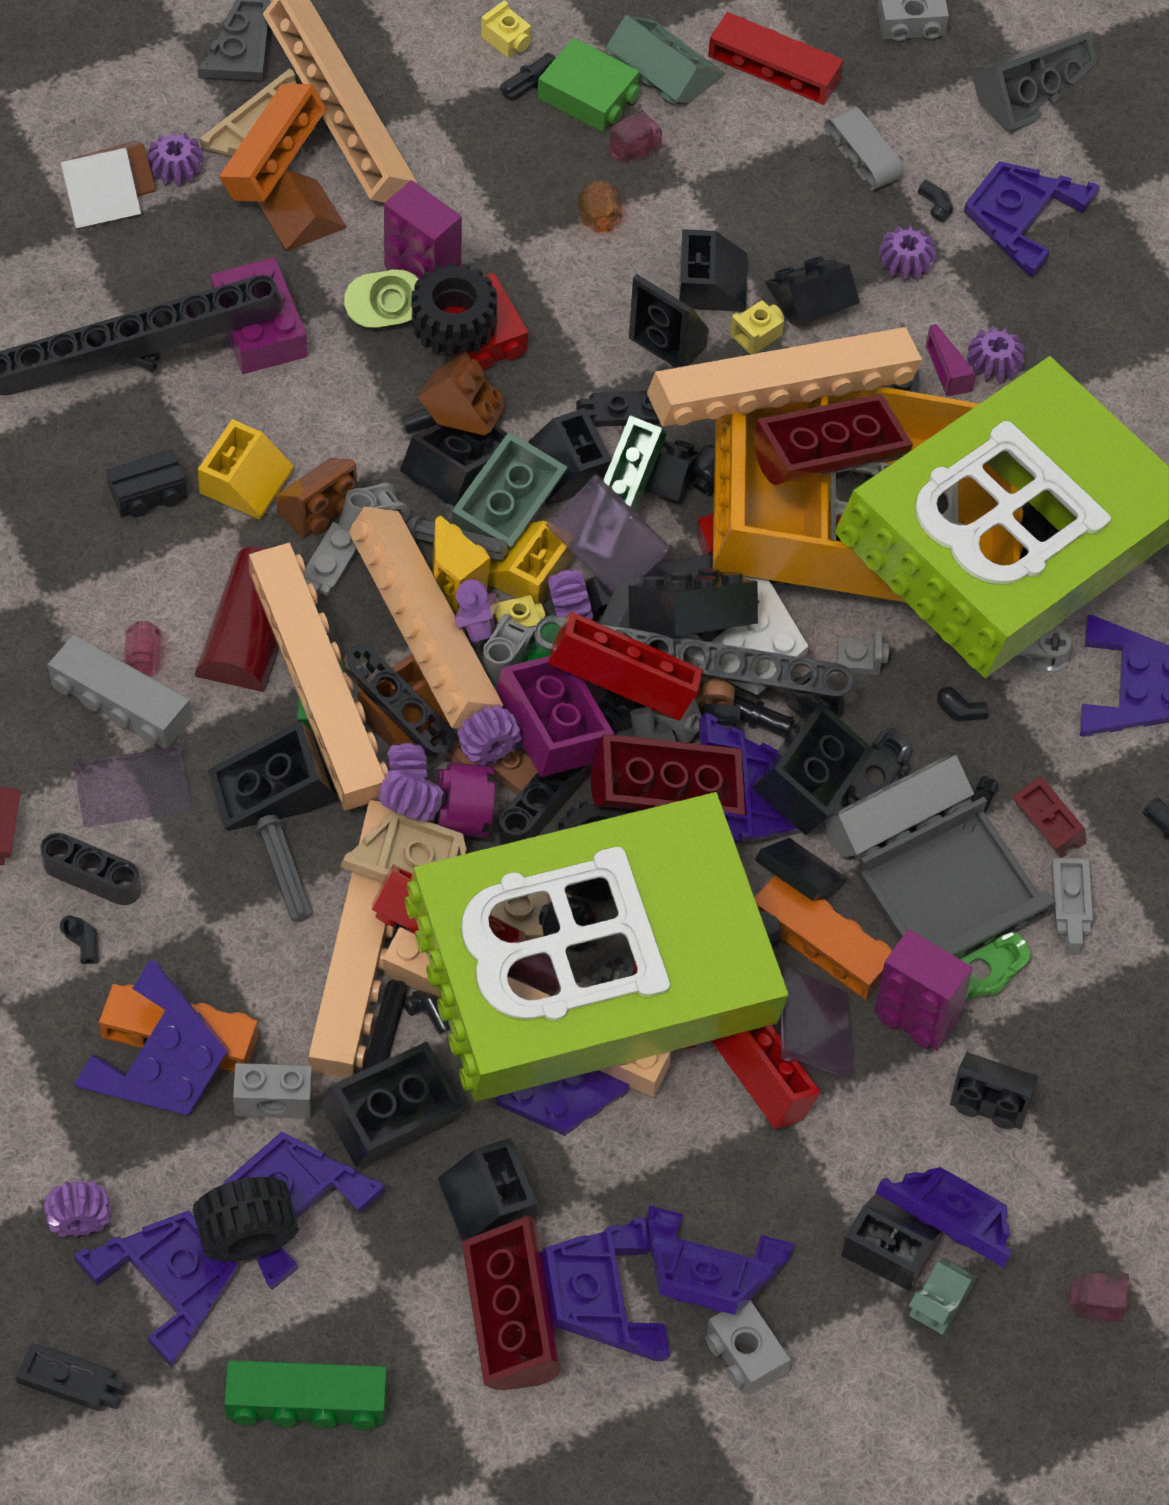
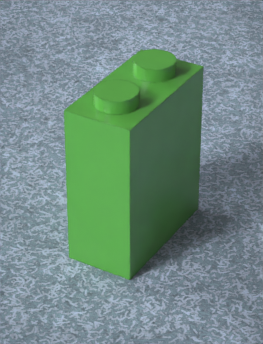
(589, 85)

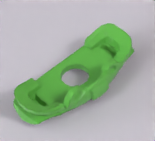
(1004, 959)

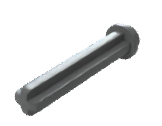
(423, 530)
(271, 831)

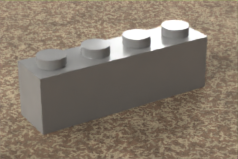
(119, 692)
(899, 806)

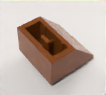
(462, 397)
(317, 496)
(392, 735)

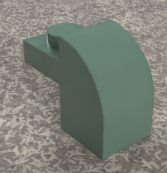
(942, 1295)

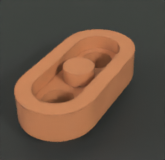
(714, 692)

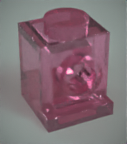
(635, 137)
(1100, 1296)

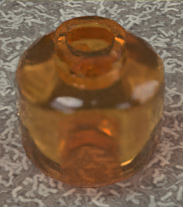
(600, 206)

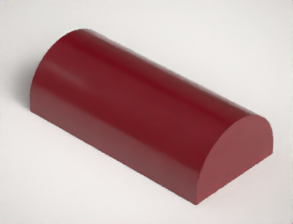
(829, 439)
(240, 640)
(655, 772)
(511, 1306)

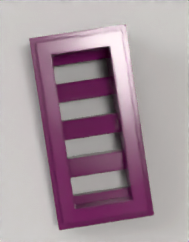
(951, 367)

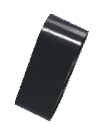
(81, 856)

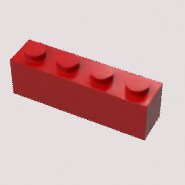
(775, 58)
(625, 666)
(776, 1085)

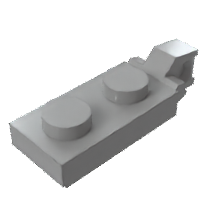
(330, 560)
(1072, 900)

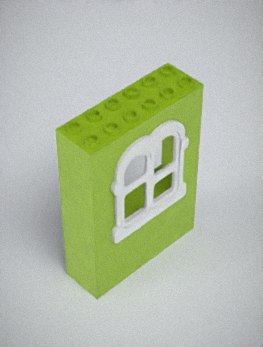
(1063, 459)
(678, 903)

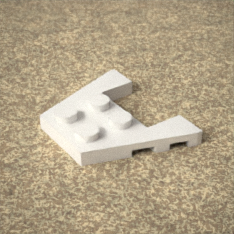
(773, 634)

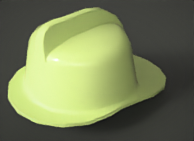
(380, 298)

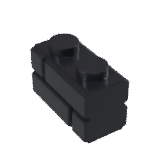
(147, 484)

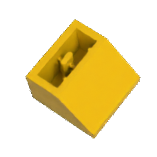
(244, 470)
(456, 560)
(531, 563)

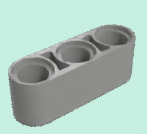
(865, 147)

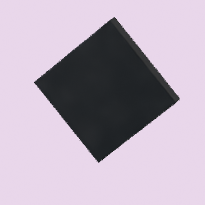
(800, 869)

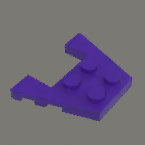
(1012, 201)
(1142, 680)
(760, 817)
(175, 1059)
(308, 1179)
(176, 1267)
(708, 1274)
(588, 1291)

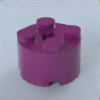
(466, 799)

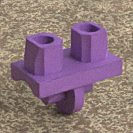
(476, 609)

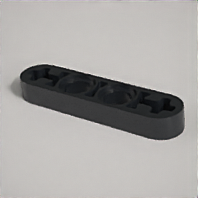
(403, 697)

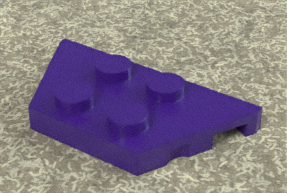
(565, 1102)
(954, 1209)

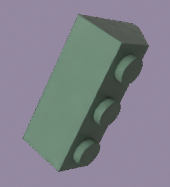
(663, 59)
(508, 491)

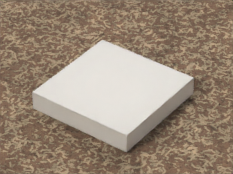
(100, 188)

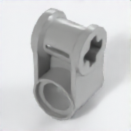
(372, 497)
(509, 644)
(1040, 653)

